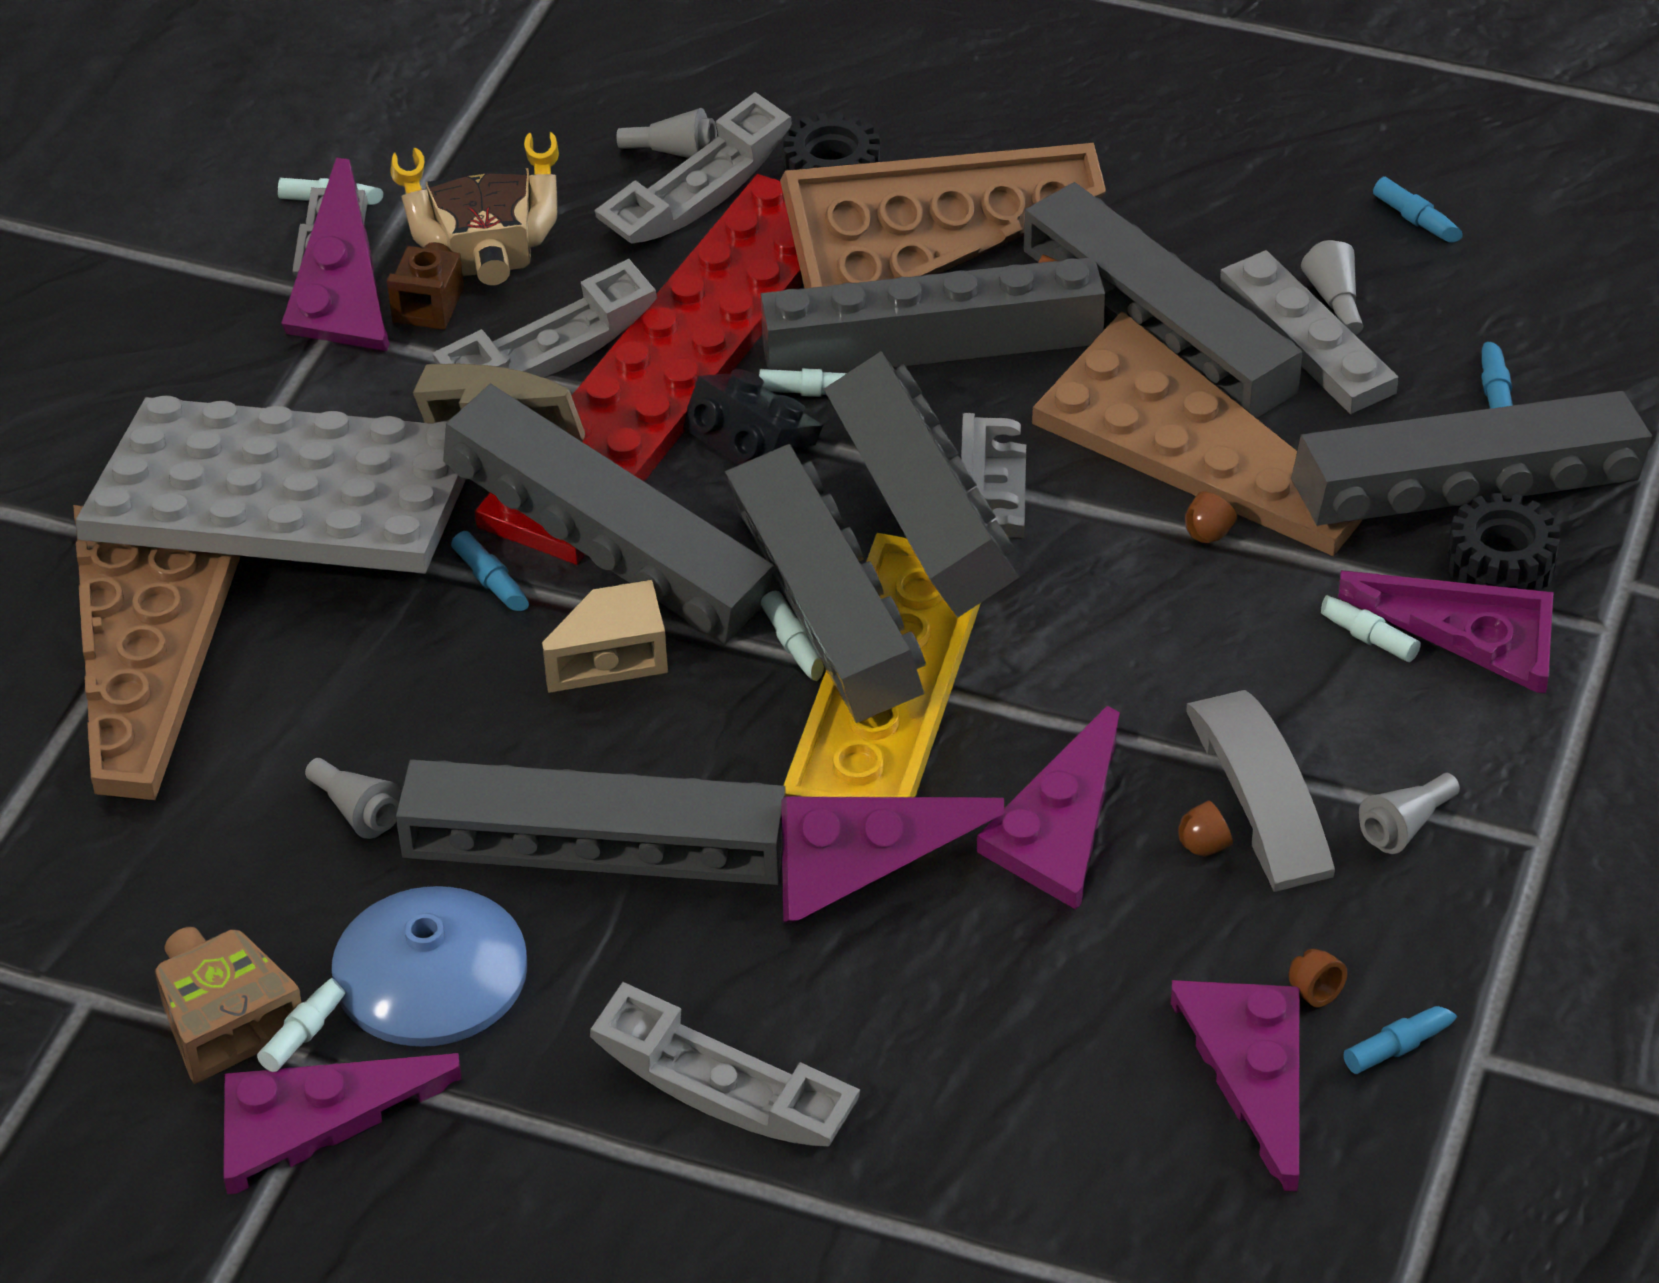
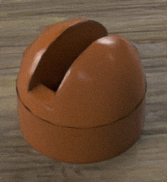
(1209, 517)
(1204, 830)
(1317, 976)

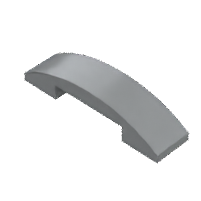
(704, 180)
(566, 336)
(1269, 787)
(720, 1079)

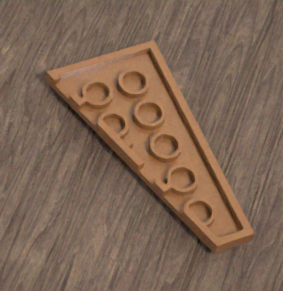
(923, 211)
(1169, 421)
(143, 649)

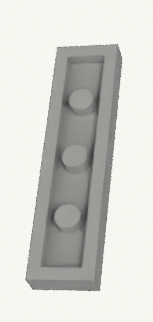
(1328, 347)

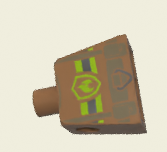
(221, 999)

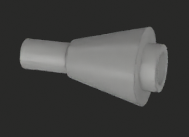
(677, 135)
(1332, 273)
(363, 800)
(1396, 816)

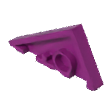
(336, 283)
(1483, 623)
(1053, 820)
(851, 841)
(1254, 1047)
(312, 1107)

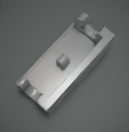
(997, 468)

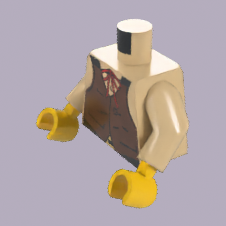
(484, 216)

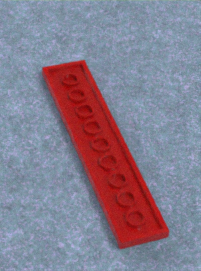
(695, 328)

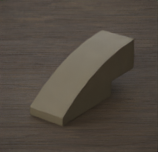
(450, 387)

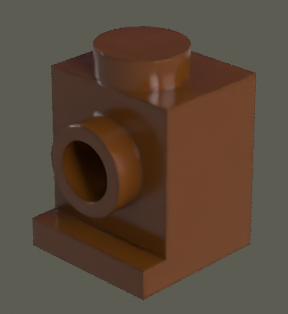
(428, 272)

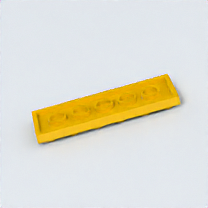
(891, 748)

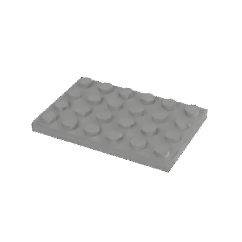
(276, 485)

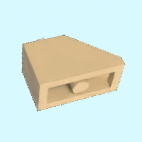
(607, 639)

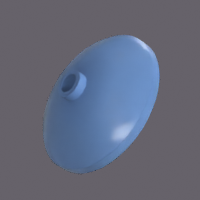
(430, 966)

